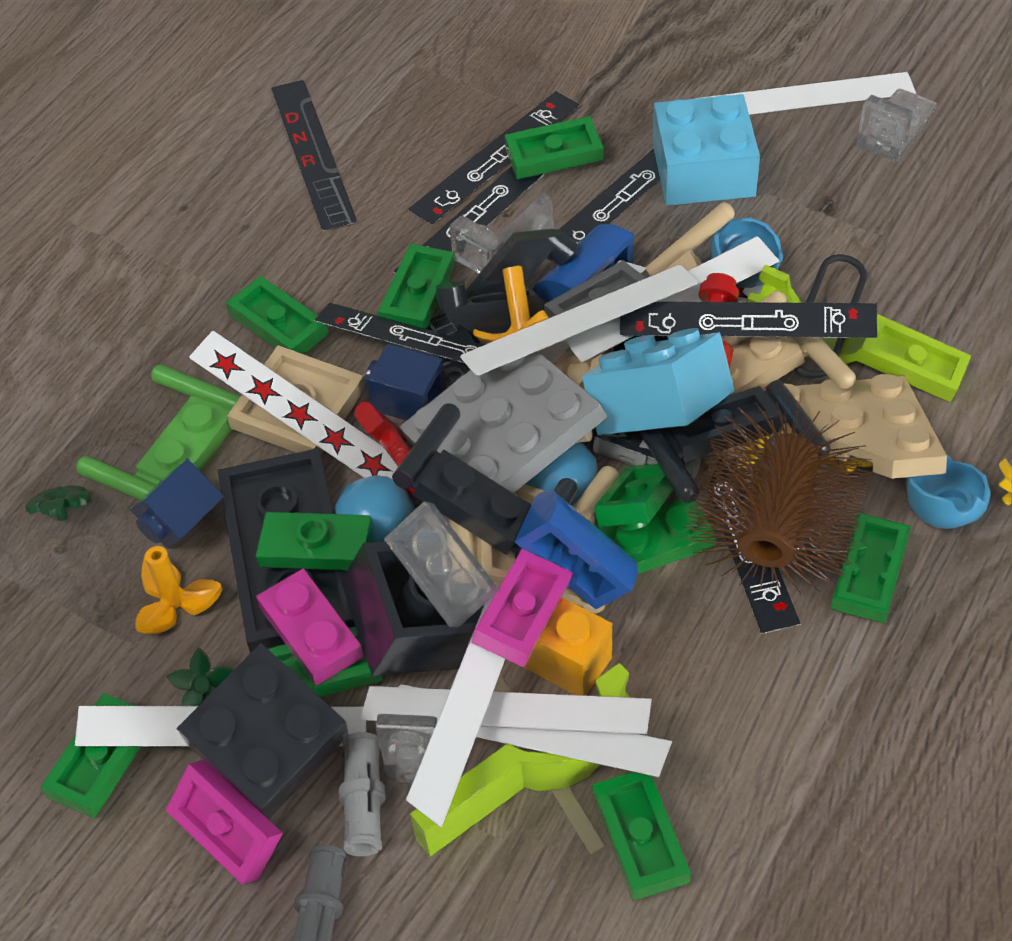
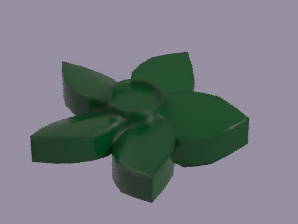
(199, 679)

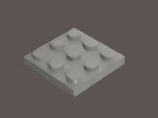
(512, 419)

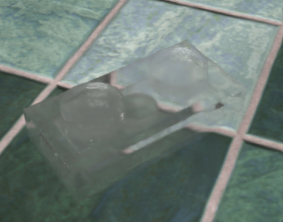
(441, 564)

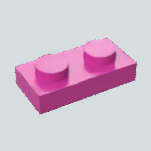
(522, 608)
(310, 627)
(223, 822)

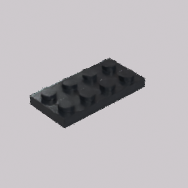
(274, 485)

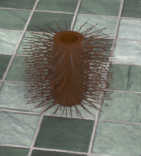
(779, 499)

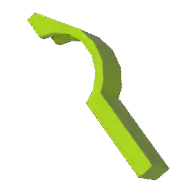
(895, 351)
(507, 774)

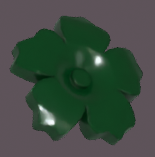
(56, 499)

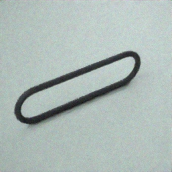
(813, 293)

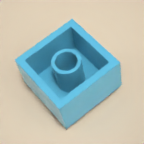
(705, 149)
(660, 381)

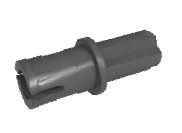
(320, 901)

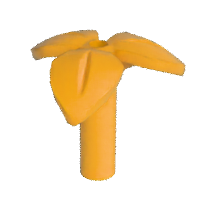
(517, 306)
(163, 581)

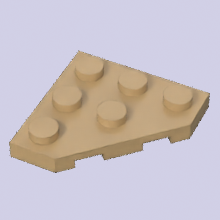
(883, 418)

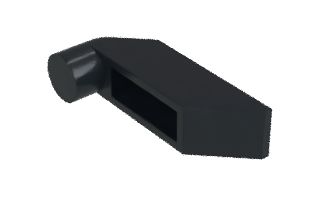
(524, 250)
(483, 313)

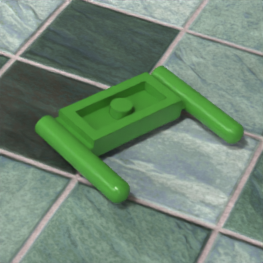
(192, 434)

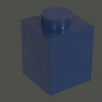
(404, 381)
(175, 504)

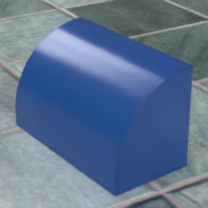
(593, 255)
(571, 541)

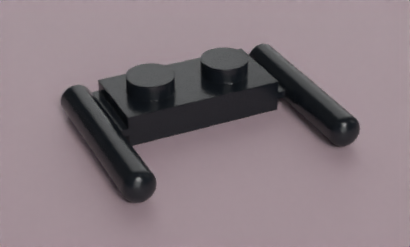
(694, 439)
(463, 491)

